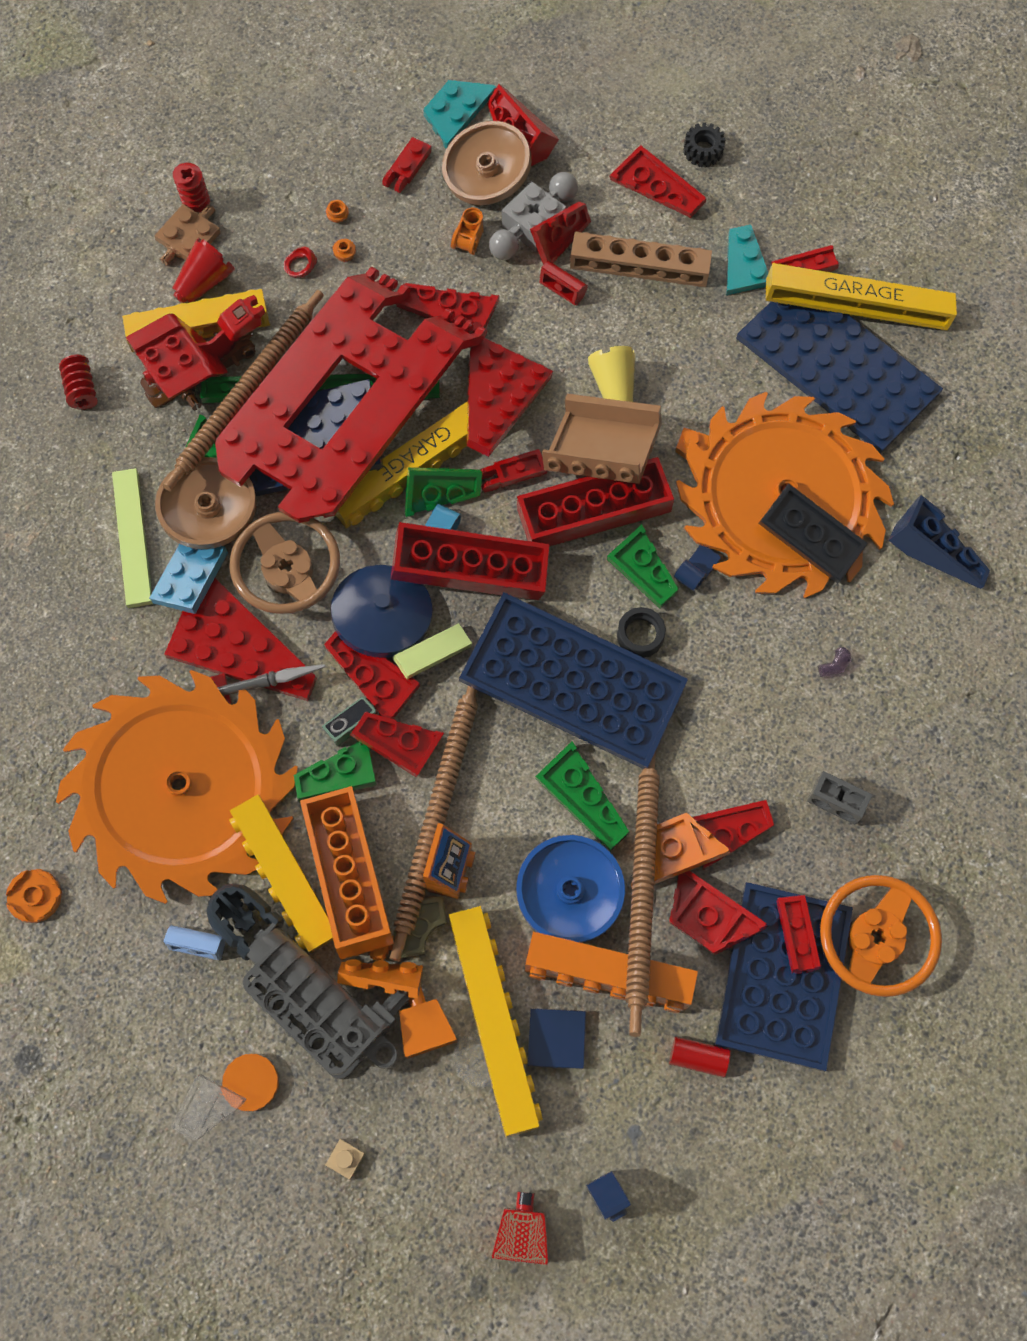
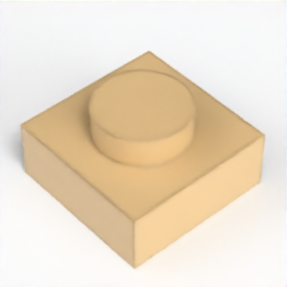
(345, 1159)

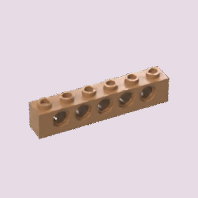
(678, 266)

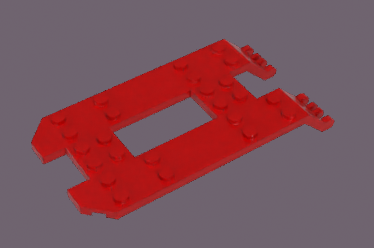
(346, 331)

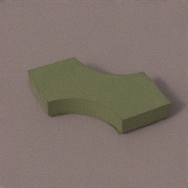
(430, 917)

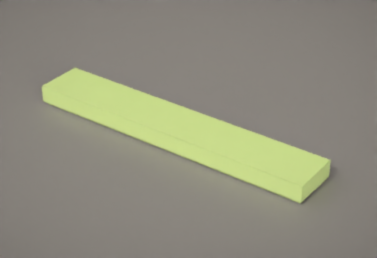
(132, 538)

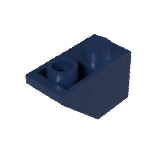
(608, 1197)

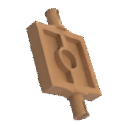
(183, 230)

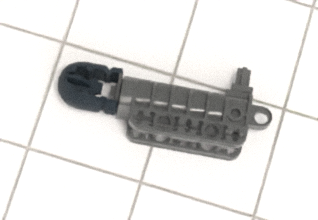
(304, 986)

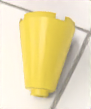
(614, 372)

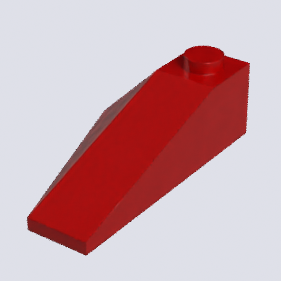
(508, 109)

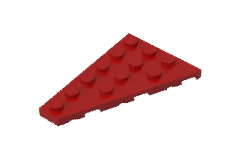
(234, 642)

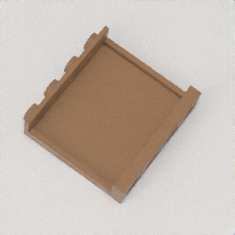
(604, 438)

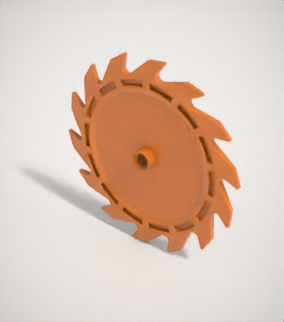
(755, 461)
(130, 777)

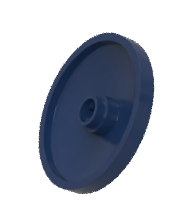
(380, 613)

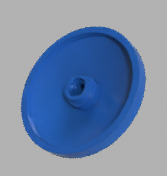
(570, 888)

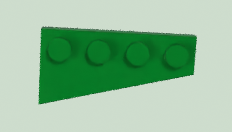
(578, 791)

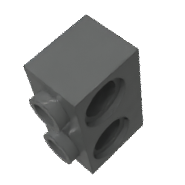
(839, 797)

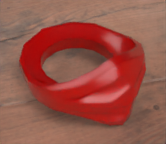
(302, 252)

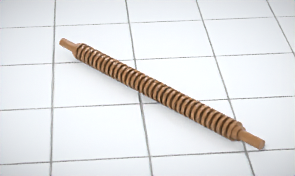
(243, 390)
(436, 814)
(642, 896)

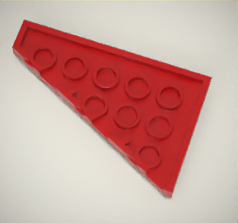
(499, 392)

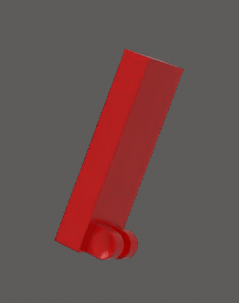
(819, 259)
(798, 934)

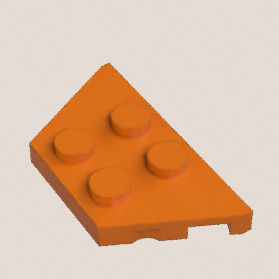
(684, 846)

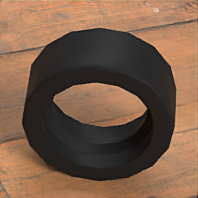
(647, 615)

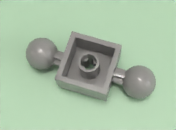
(528, 210)

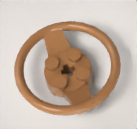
(278, 555)

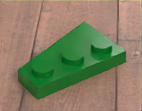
(643, 568)

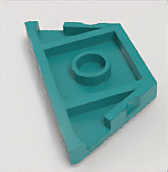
(456, 107)

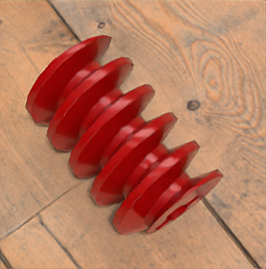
(191, 186)
(78, 382)

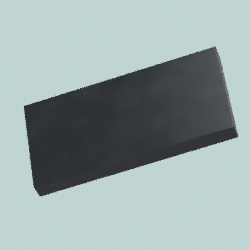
(813, 533)

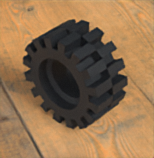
(704, 134)

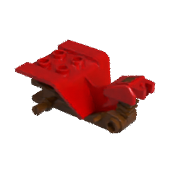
(181, 358)

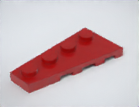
(656, 181)
(432, 302)

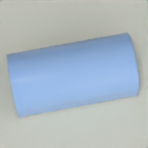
(194, 942)

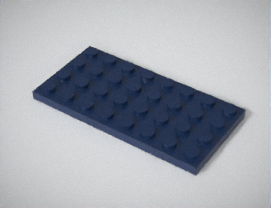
(842, 368)
(574, 680)

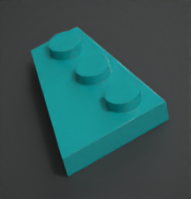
(745, 261)

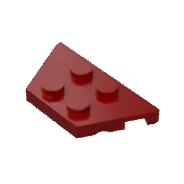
(710, 915)

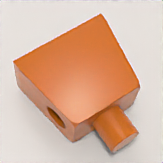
(424, 1027)

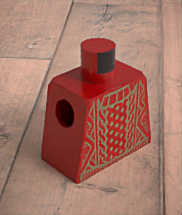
(522, 1233)

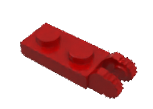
(407, 164)
(513, 470)

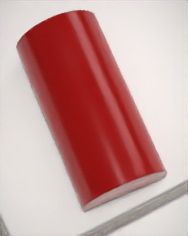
(562, 283)
(699, 1057)

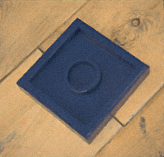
(556, 1038)

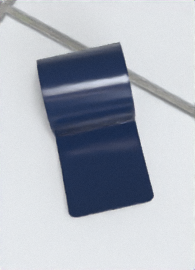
(697, 568)

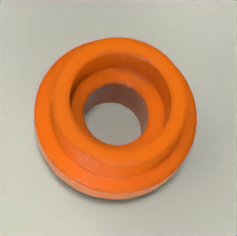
(337, 206)
(346, 254)

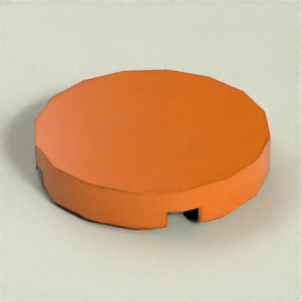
(33, 896)
(253, 1079)

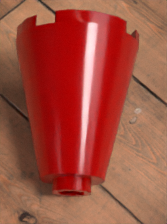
(200, 272)

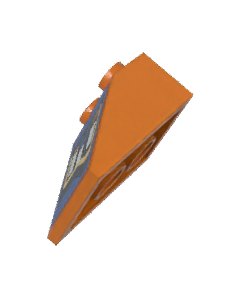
(448, 863)

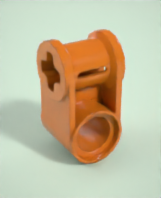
(467, 233)

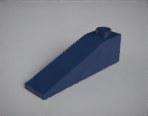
(929, 539)

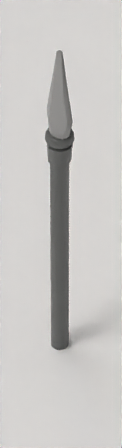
(269, 679)

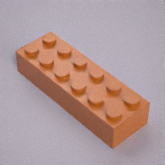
(346, 873)
(606, 971)

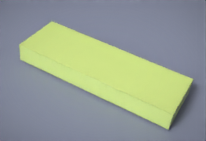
(432, 651)

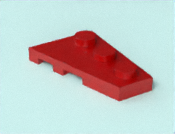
(558, 231)

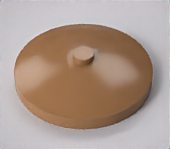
(486, 162)
(205, 507)

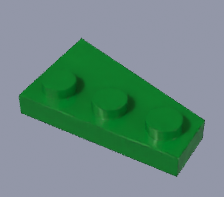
(439, 486)
(347, 768)

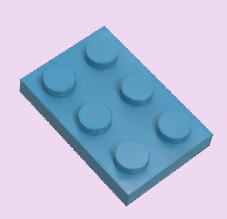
(188, 578)

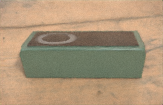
(343, 724)

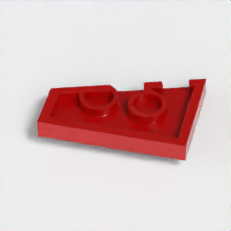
(398, 742)
(737, 825)

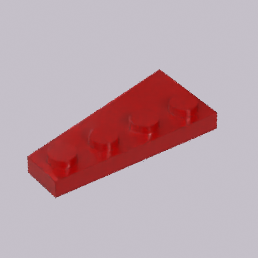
(375, 677)

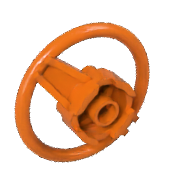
(887, 921)

